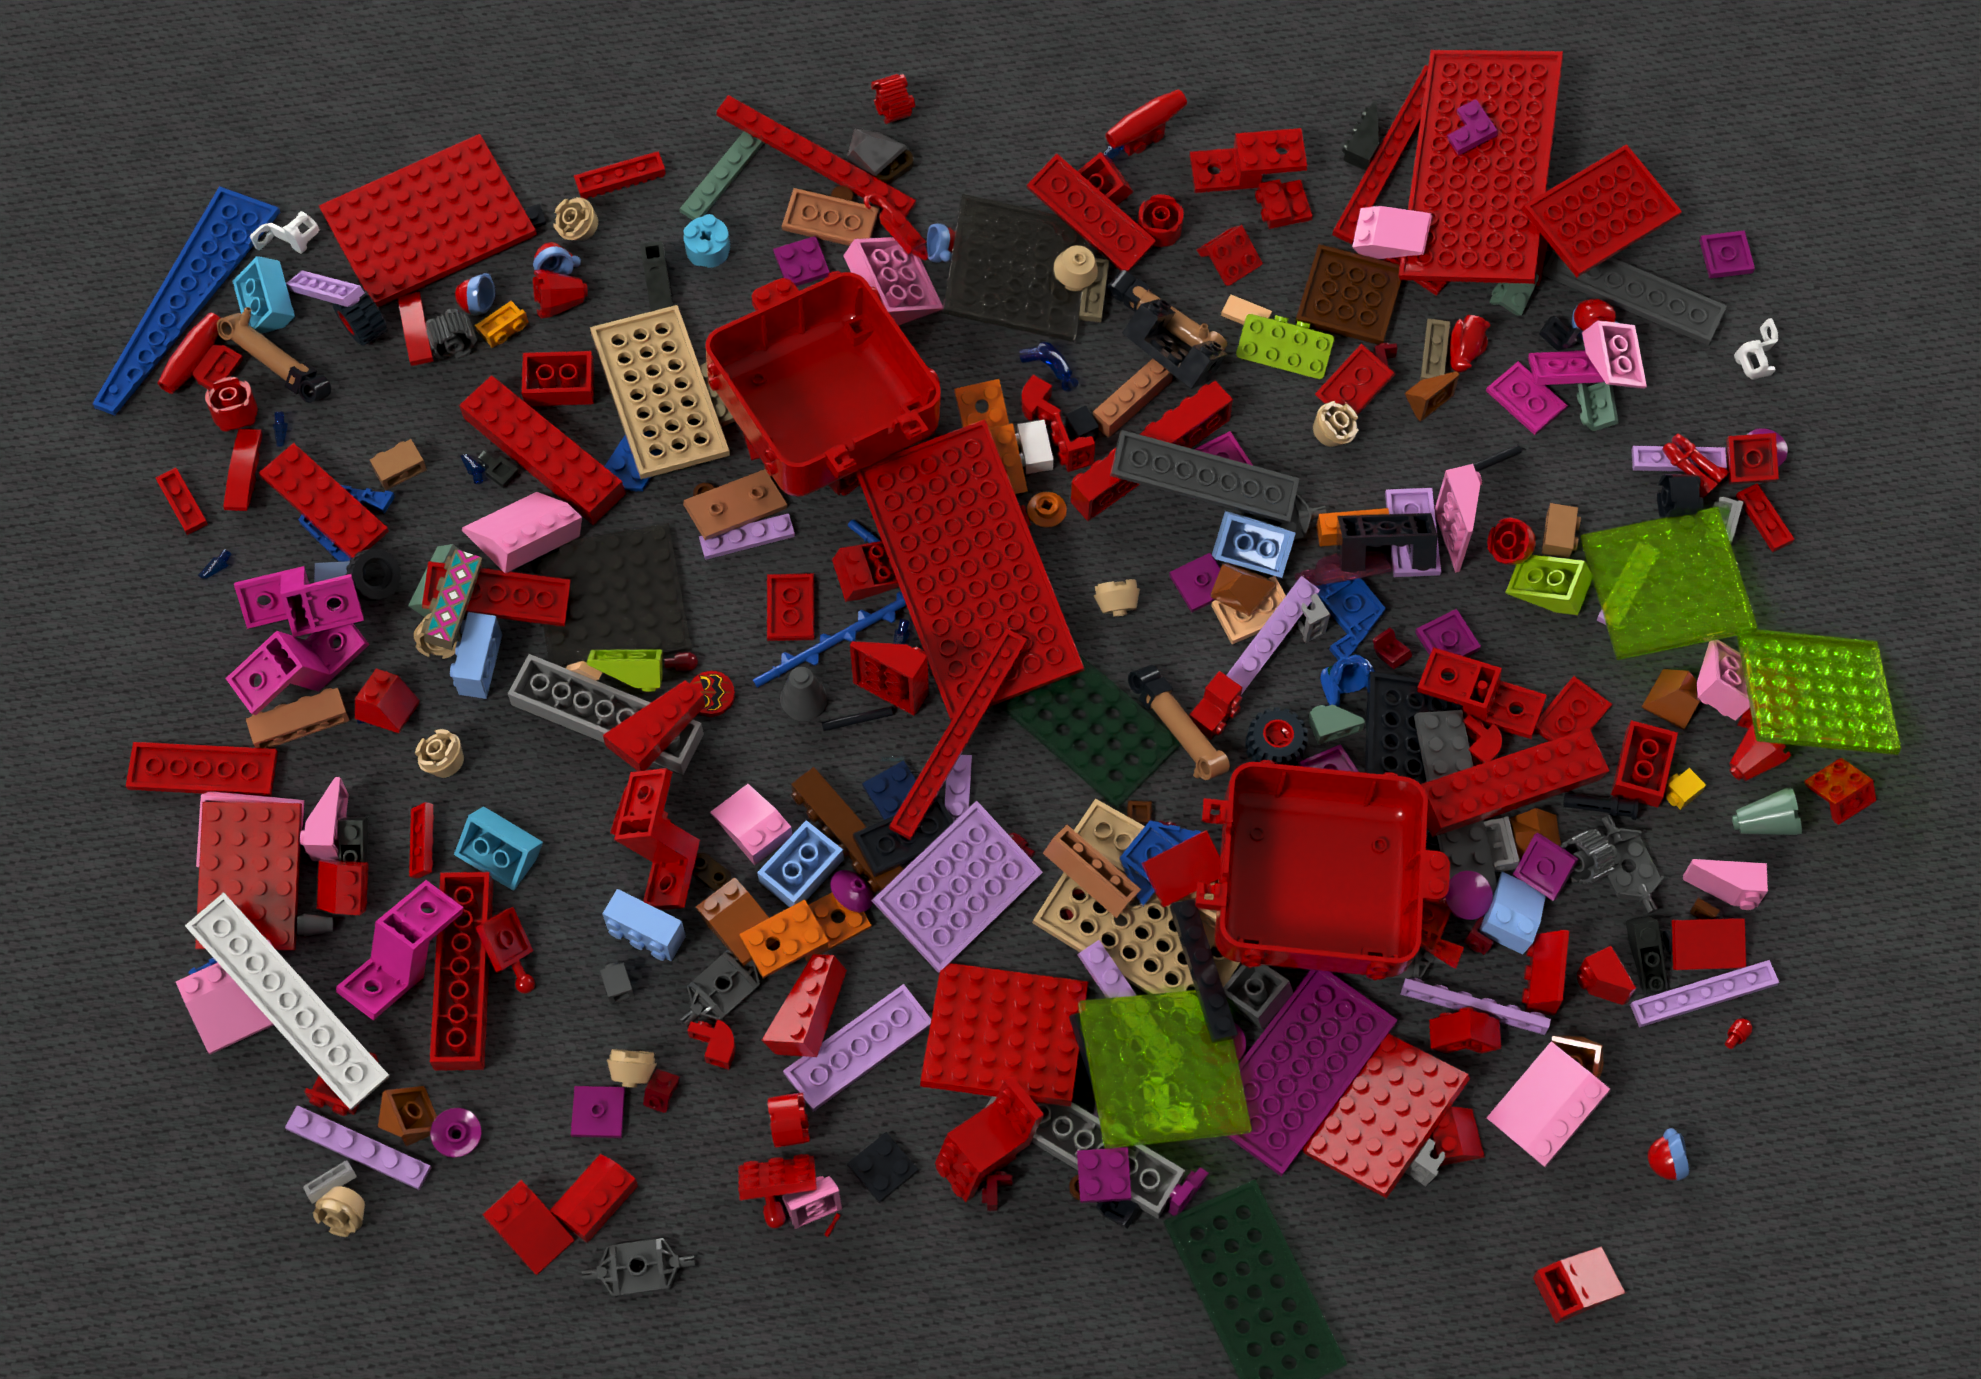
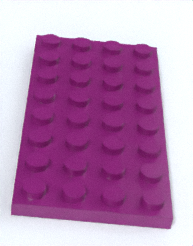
(1306, 1065)

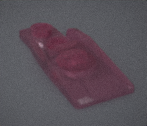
(1329, 569)

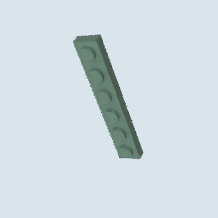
(721, 176)

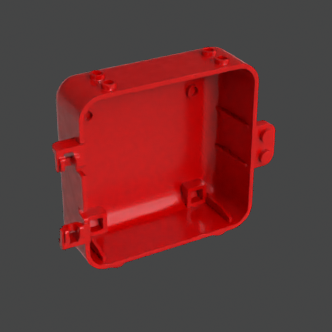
(822, 381)
(1322, 869)

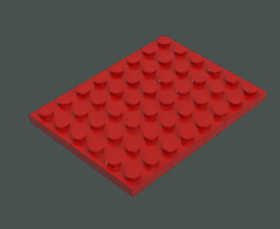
(427, 220)

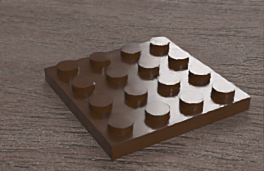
(1349, 294)

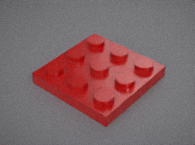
(777, 1177)

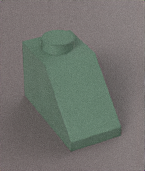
(1333, 723)

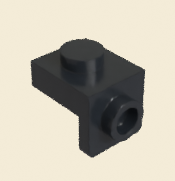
(1558, 334)
(1120, 1212)

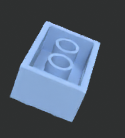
(476, 655)
(800, 865)
(643, 925)

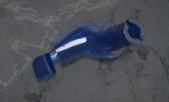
(1054, 359)

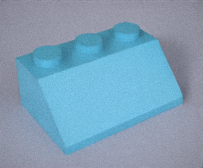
(265, 292)
(497, 847)

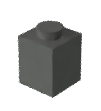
(616, 982)

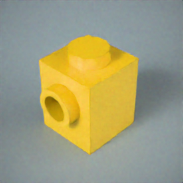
(1683, 788)

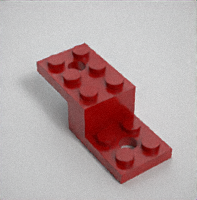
(1250, 158)
(1482, 692)

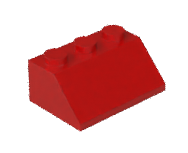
(1546, 972)
(594, 1197)

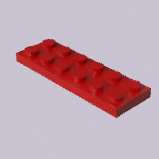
(1091, 213)
(323, 501)
(509, 595)
(201, 769)

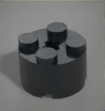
(1679, 495)

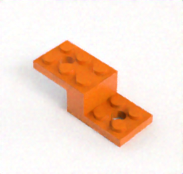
(998, 424)
(801, 933)

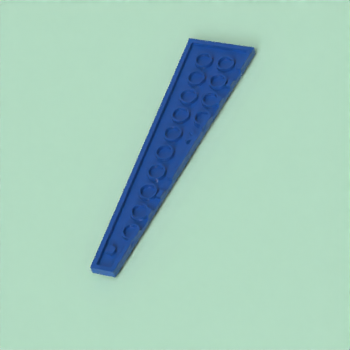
(201, 268)

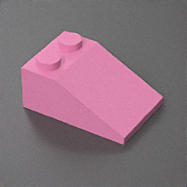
(1391, 232)
(1615, 353)
(1723, 680)
(752, 823)
(321, 827)
(1733, 882)
(815, 1204)

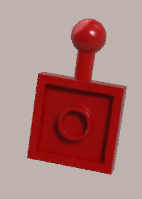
(506, 945)

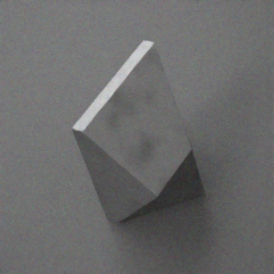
(873, 150)

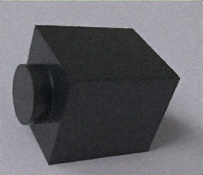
(1081, 423)

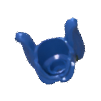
(1345, 676)

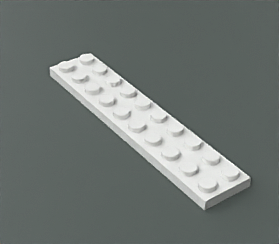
(287, 1001)

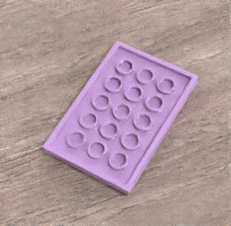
(957, 886)

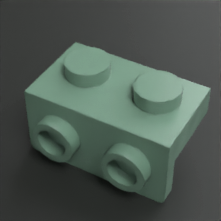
(1513, 296)
(1597, 406)

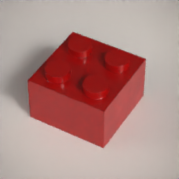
(1752, 458)

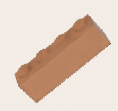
(1131, 397)
(297, 719)
(1091, 871)

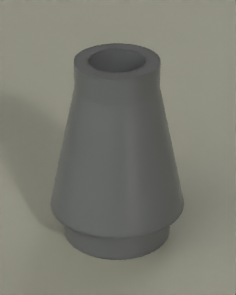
(312, 925)

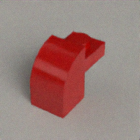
(1035, 398)
(1486, 741)
(720, 1039)

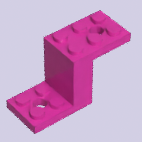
(299, 601)
(294, 661)
(399, 949)

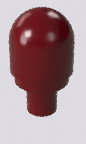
(682, 662)
(1023, 844)

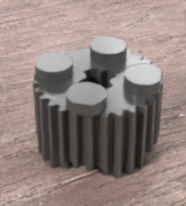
(450, 335)
(1594, 856)

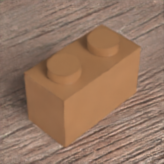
(398, 464)
(1560, 530)

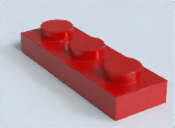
(181, 501)
(1765, 517)
(421, 840)

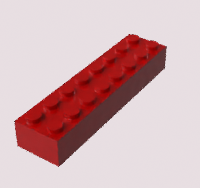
(1183, 426)
(542, 450)
(1513, 781)
(462, 976)

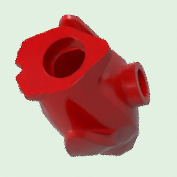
(1468, 341)

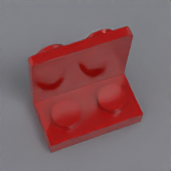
(1231, 254)
(1075, 453)
(1844, 788)

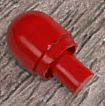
(1738, 1032)
(773, 1212)

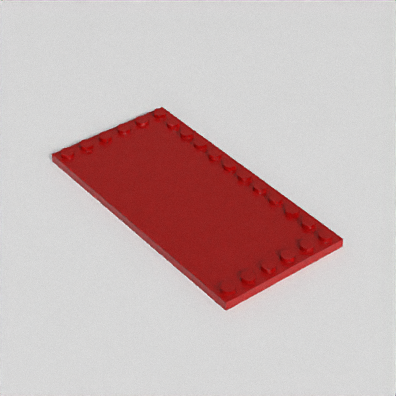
(1479, 195)
(967, 563)

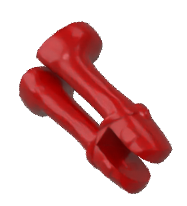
(1682, 450)

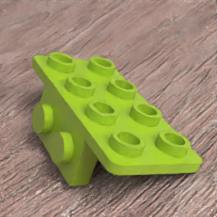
(1285, 345)

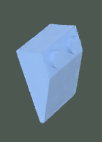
(1253, 544)
(1513, 914)

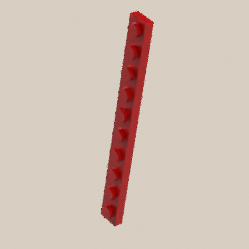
(811, 154)
(1384, 160)
(958, 734)

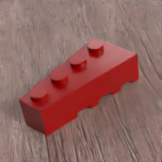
(655, 726)
(807, 1009)

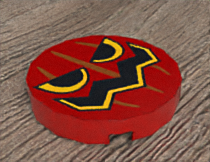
(717, 692)

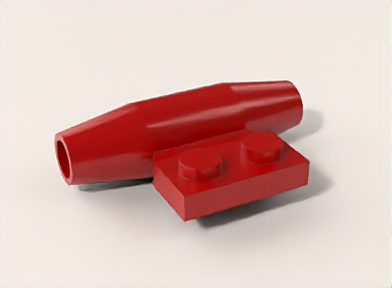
(1146, 123)
(199, 358)

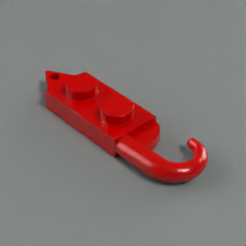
(899, 227)

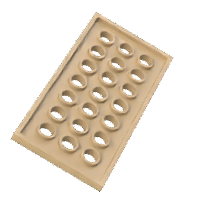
(657, 421)
(1137, 917)

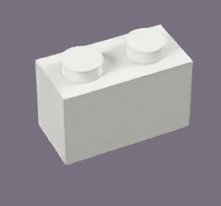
(1034, 447)

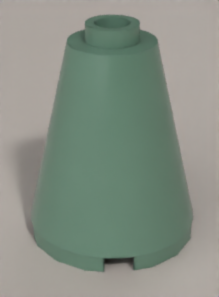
(1770, 815)

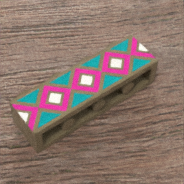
(452, 599)

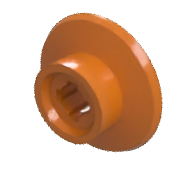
(1044, 517)

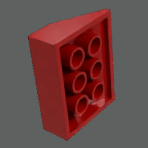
(891, 672)

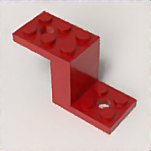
(657, 839)
(988, 1139)

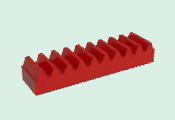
(620, 175)

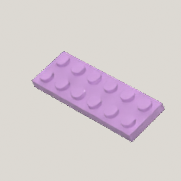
(858, 1047)

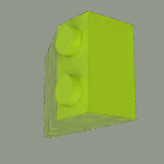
(1551, 583)
(633, 667)

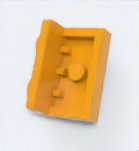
(502, 324)

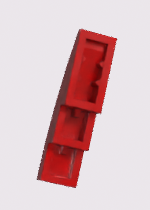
(415, 329)
(242, 470)

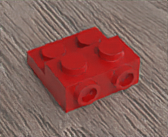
(1283, 203)

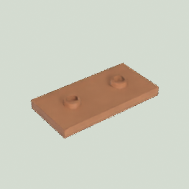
(829, 217)
(735, 504)

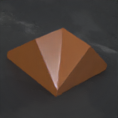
(1431, 394)
(1241, 588)
(1673, 697)
(1530, 823)
(1583, 1051)
(407, 1113)

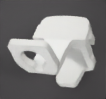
(288, 233)
(1743, 354)

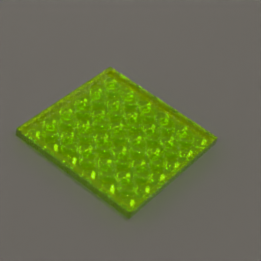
(1668, 583)
(1818, 691)
(1160, 1071)

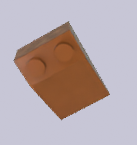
(731, 913)

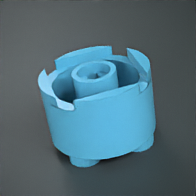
(706, 241)

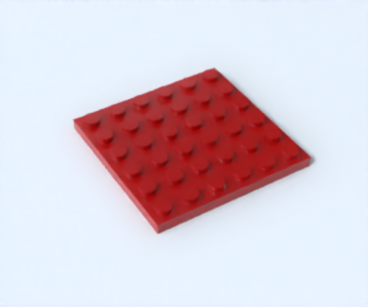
(1003, 1026)

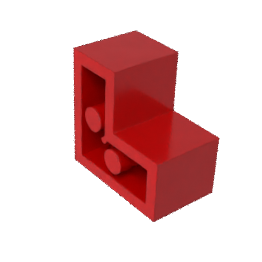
(1219, 703)
(1465, 1031)

